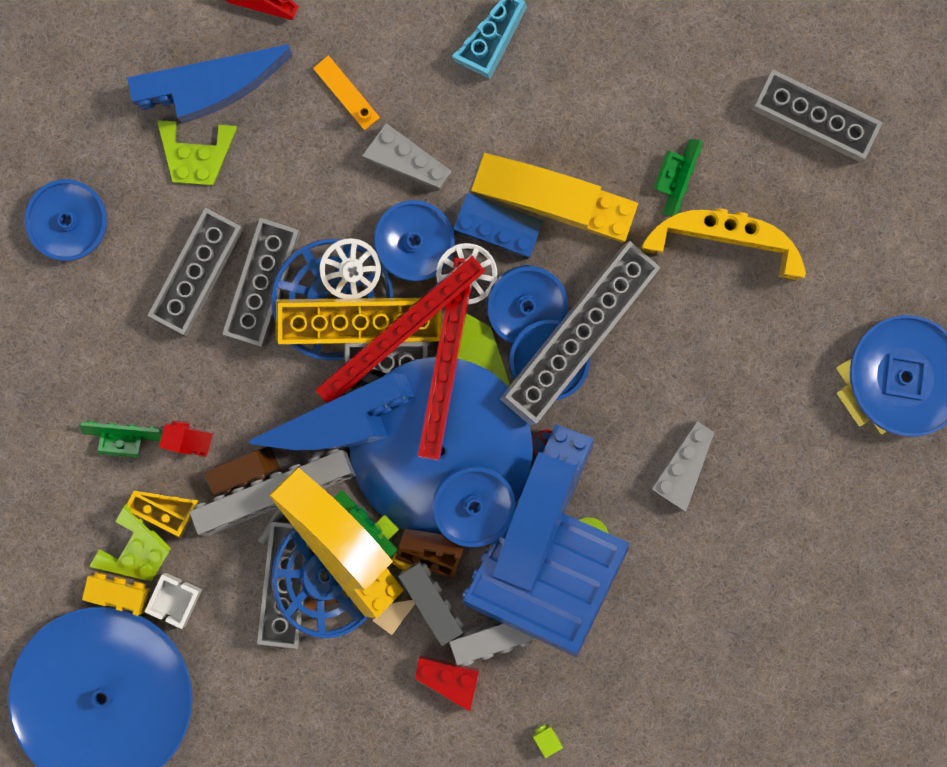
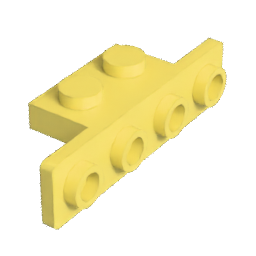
(847, 397)

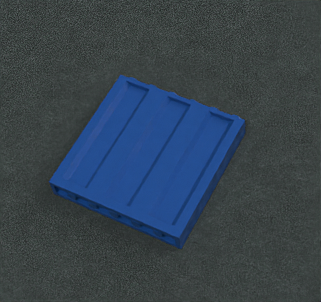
(566, 590)

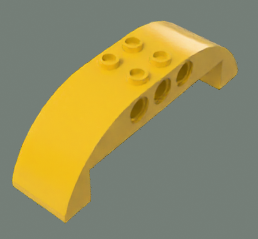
(762, 236)

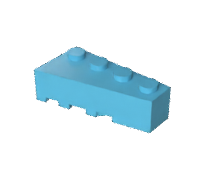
(488, 43)

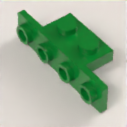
(675, 175)
(120, 439)
(361, 517)

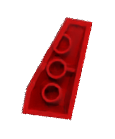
(279, 8)

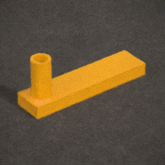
(346, 93)

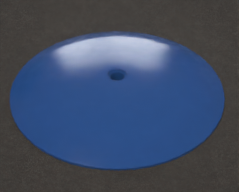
(477, 432)
(93, 653)

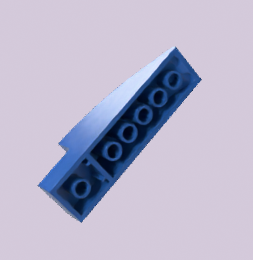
(207, 85)
(344, 421)
(542, 506)

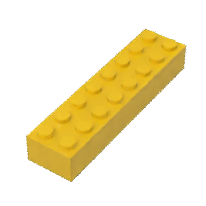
(345, 320)

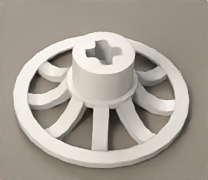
(458, 248)
(350, 268)

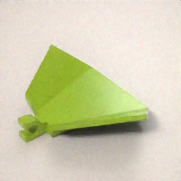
(481, 348)

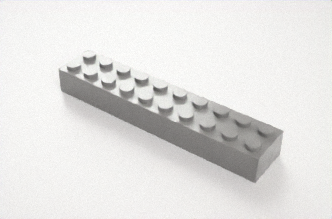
(579, 333)

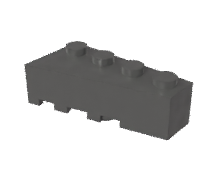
(431, 603)

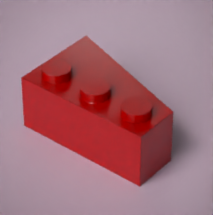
(183, 439)
(448, 679)

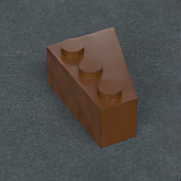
(241, 471)
(430, 548)

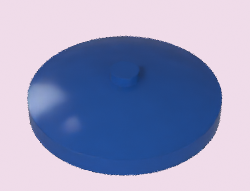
(66, 220)
(412, 240)
(525, 297)
(529, 342)
(473, 506)

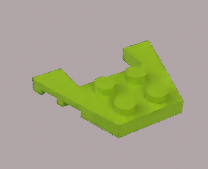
(195, 162)
(140, 556)

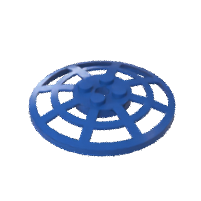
(318, 290)
(315, 588)

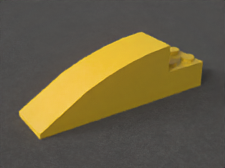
(555, 196)
(339, 543)

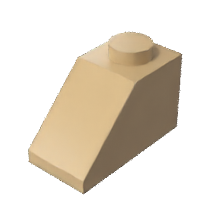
(394, 615)

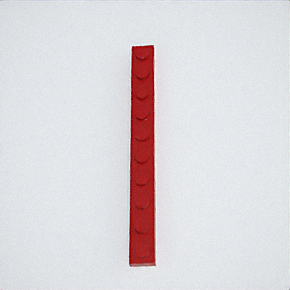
(400, 329)
(444, 374)

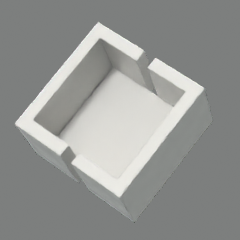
(173, 599)

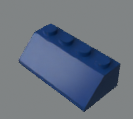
(498, 225)

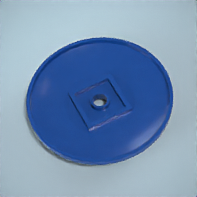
(876, 369)

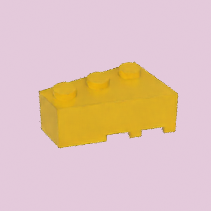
(164, 512)
(116, 593)

